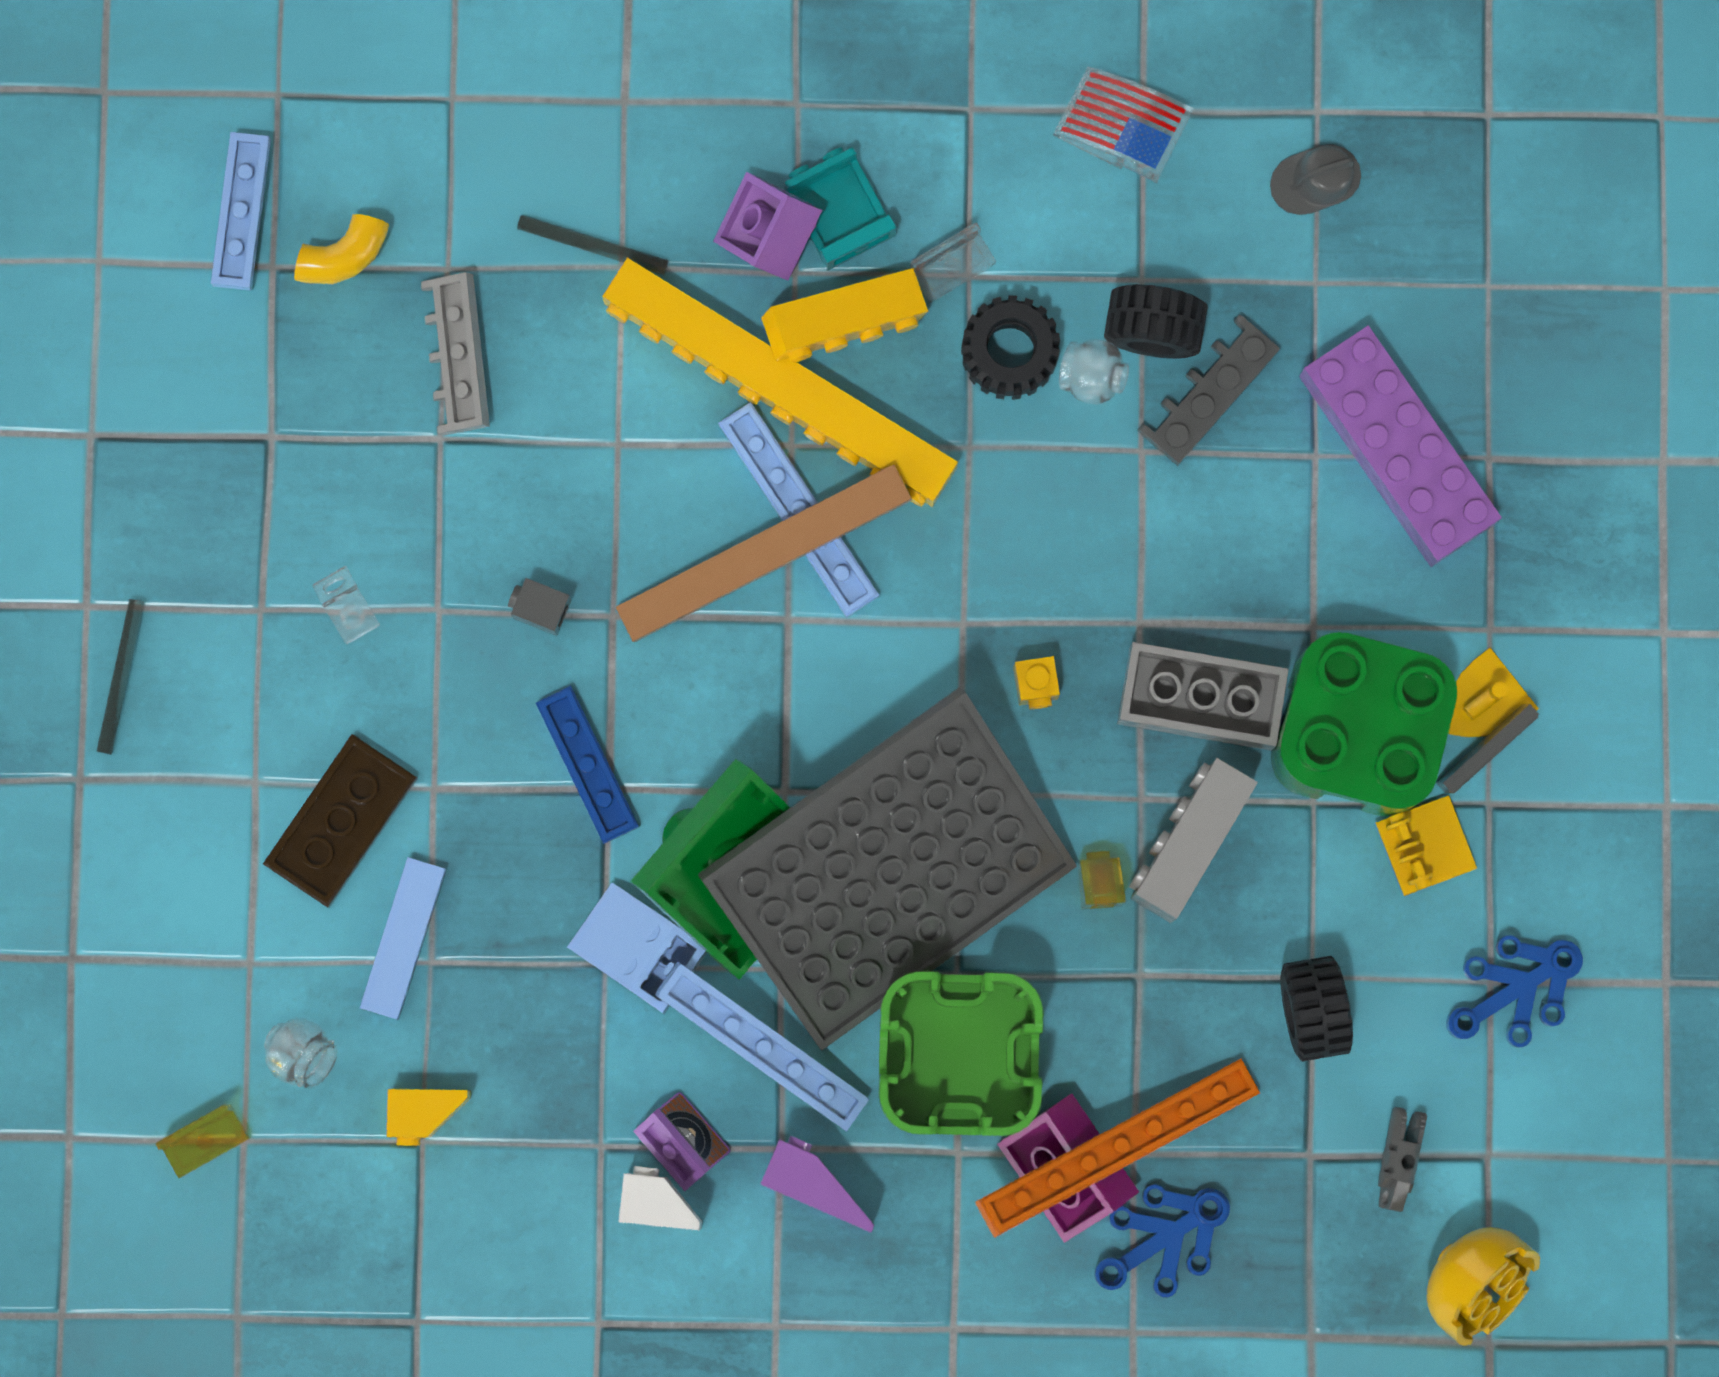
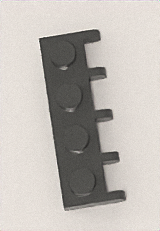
(1212, 393)

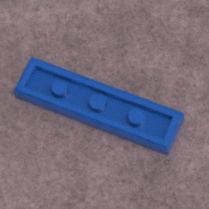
(587, 765)

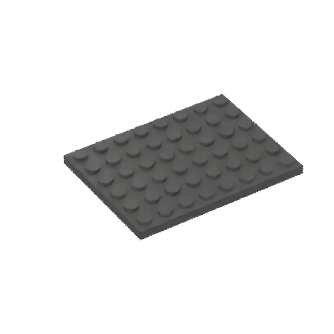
(888, 868)

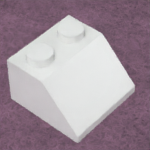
(655, 1201)

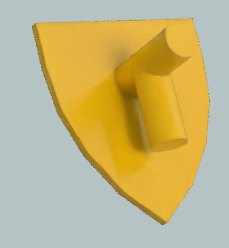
(1485, 697)

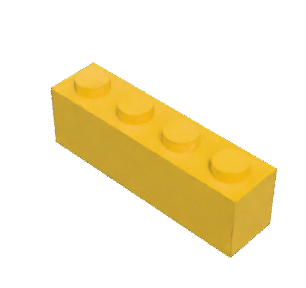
(845, 315)

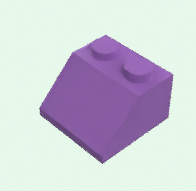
(767, 226)

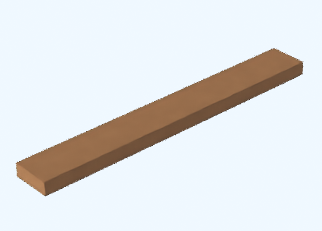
(764, 553)

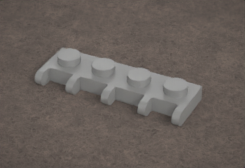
(458, 353)

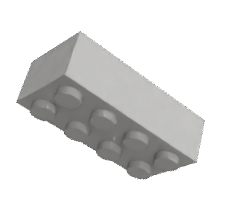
(1202, 696)
(1194, 839)

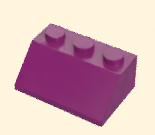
(1052, 1135)

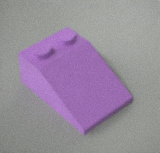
(808, 1180)

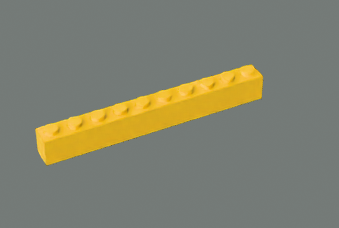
(785, 386)

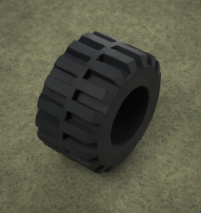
(1014, 315)
(1155, 321)
(1316, 1008)

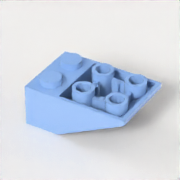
(634, 944)

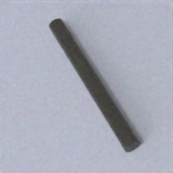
(591, 244)
(120, 677)

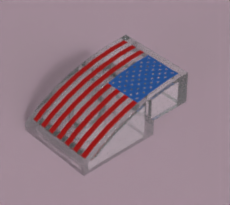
(1123, 122)

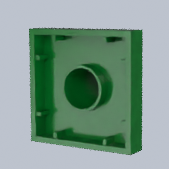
(694, 840)

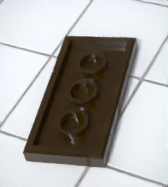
(340, 821)

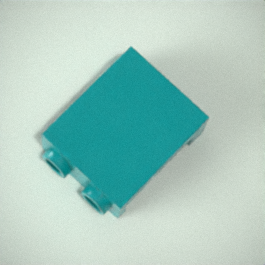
(851, 212)

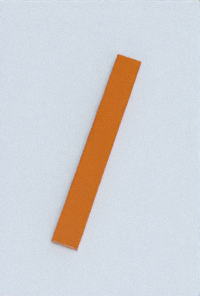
(1117, 1148)

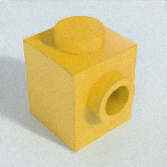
(1036, 682)

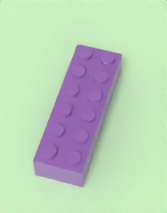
(1399, 446)

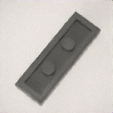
(1488, 748)

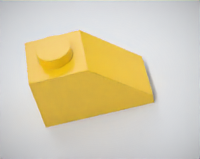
(421, 1112)

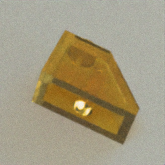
(1100, 881)

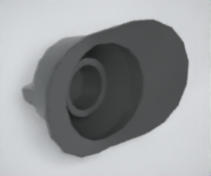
(1315, 179)

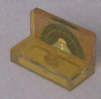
(203, 1140)

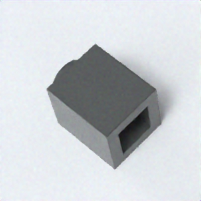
(539, 606)

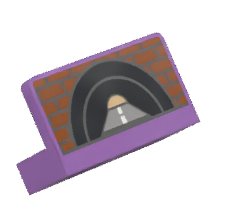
(682, 1140)

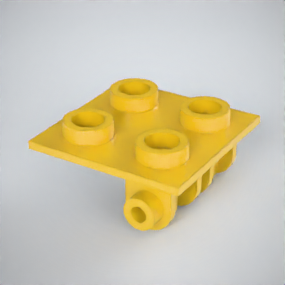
(1426, 845)

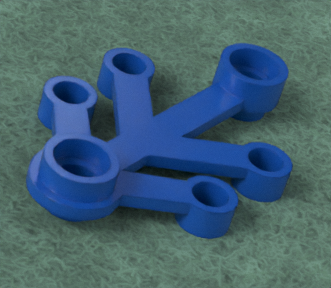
(1521, 987)
(1168, 1236)

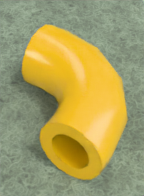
(346, 257)

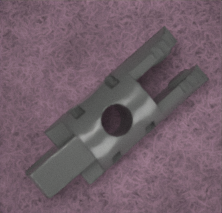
(1400, 1158)

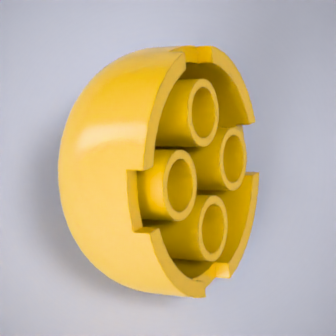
(1463, 1271)

